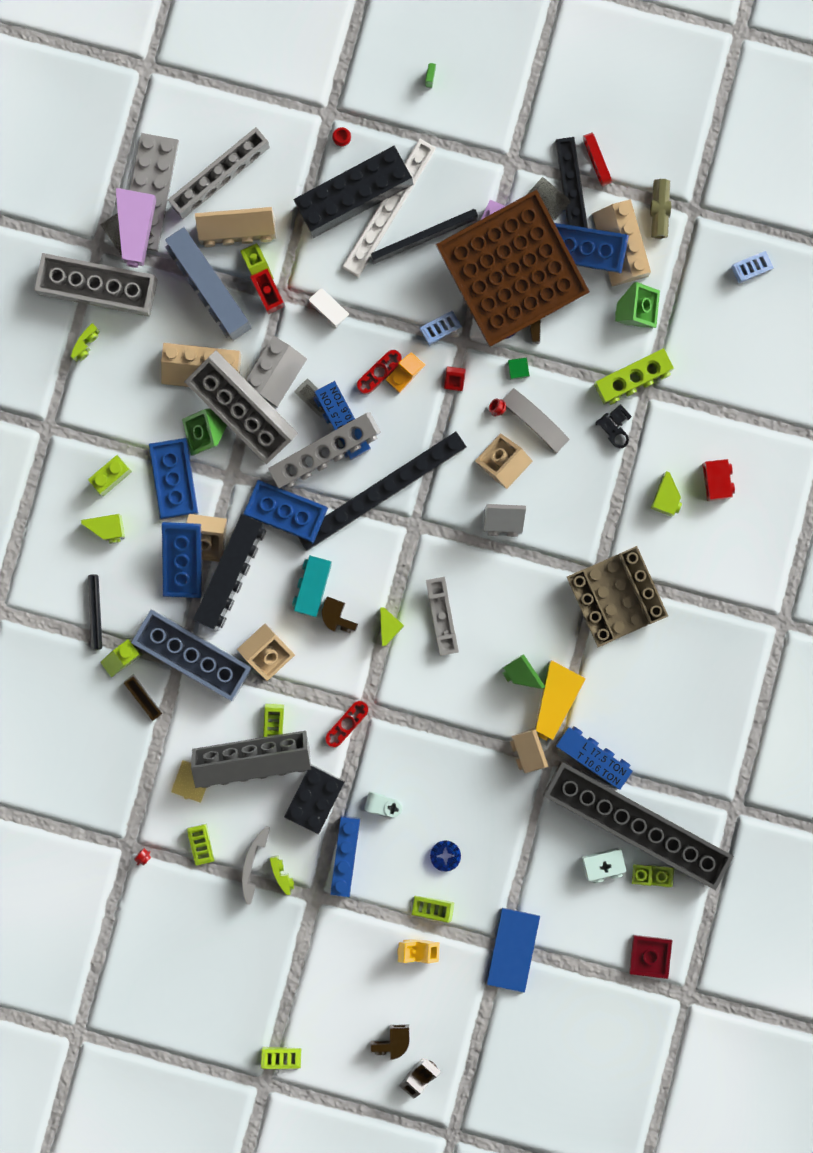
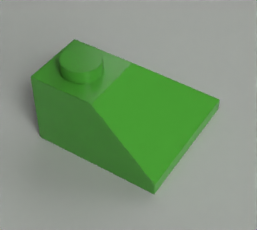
(638, 306)
(203, 430)
(522, 673)

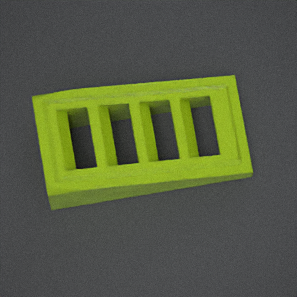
(273, 708)
(203, 827)
(449, 911)
(273, 1065)

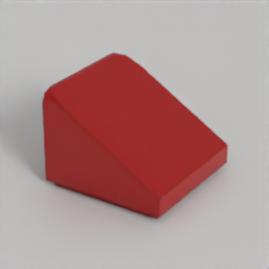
(454, 378)

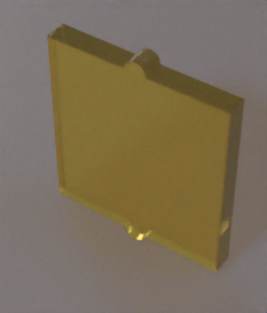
(185, 785)

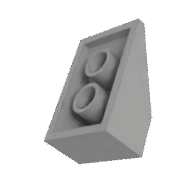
(504, 519)

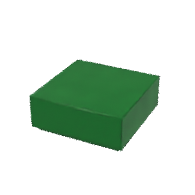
(518, 368)

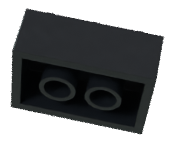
(314, 799)

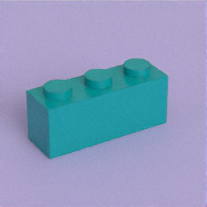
(312, 586)

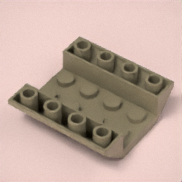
(617, 596)

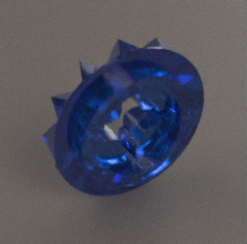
(452, 849)

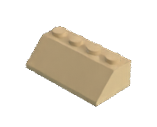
(622, 219)
(235, 226)
(182, 360)

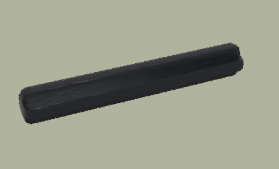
(95, 613)

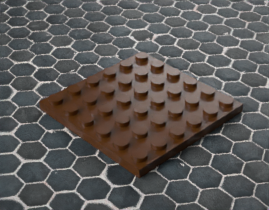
(512, 268)

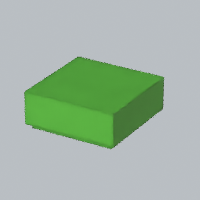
(430, 75)

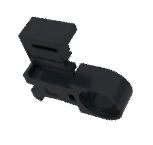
(611, 424)

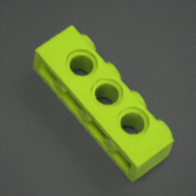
(658, 359)

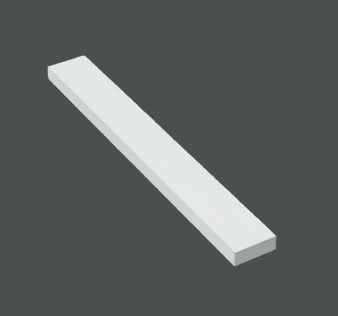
(387, 212)

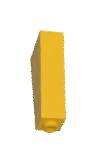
(557, 698)

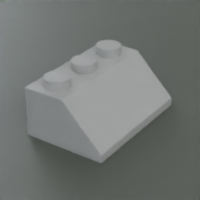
(276, 370)

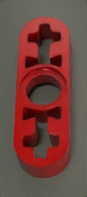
(597, 159)
(372, 385)
(333, 731)

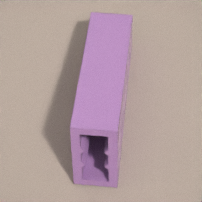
(135, 223)

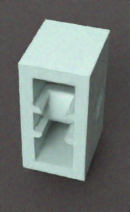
(612, 857)

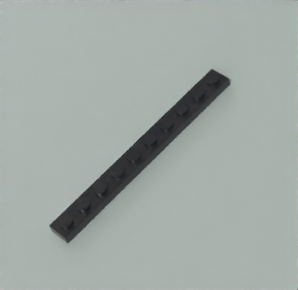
(387, 487)

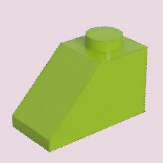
(255, 259)
(667, 496)
(106, 527)
(121, 657)

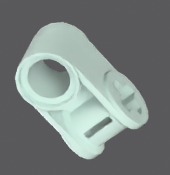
(379, 804)

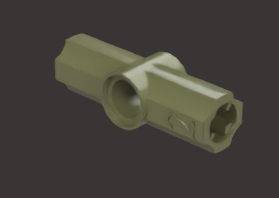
(660, 208)

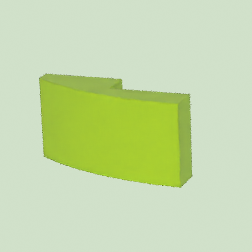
(80, 349)
(652, 875)
(283, 880)

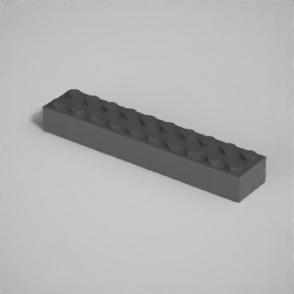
(638, 825)

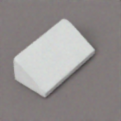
(328, 307)

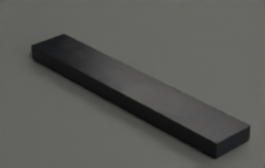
(571, 181)
(424, 236)

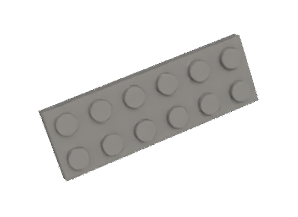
(154, 176)

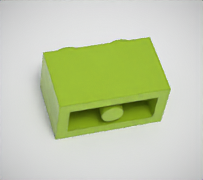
(110, 475)

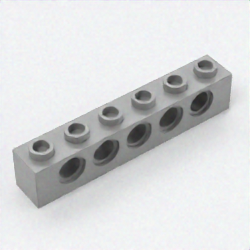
(219, 173)
(281, 473)

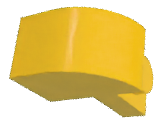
(418, 951)

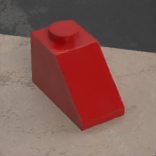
(267, 291)

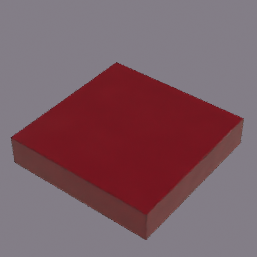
(650, 956)

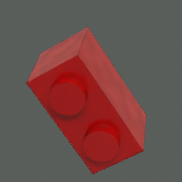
(718, 480)

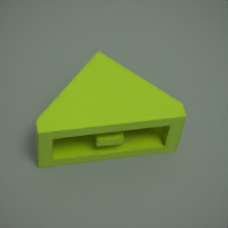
(389, 626)

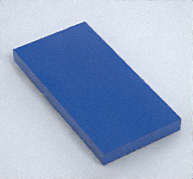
(595, 247)
(173, 478)
(285, 511)
(181, 560)
(513, 950)

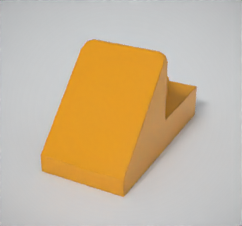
(405, 372)

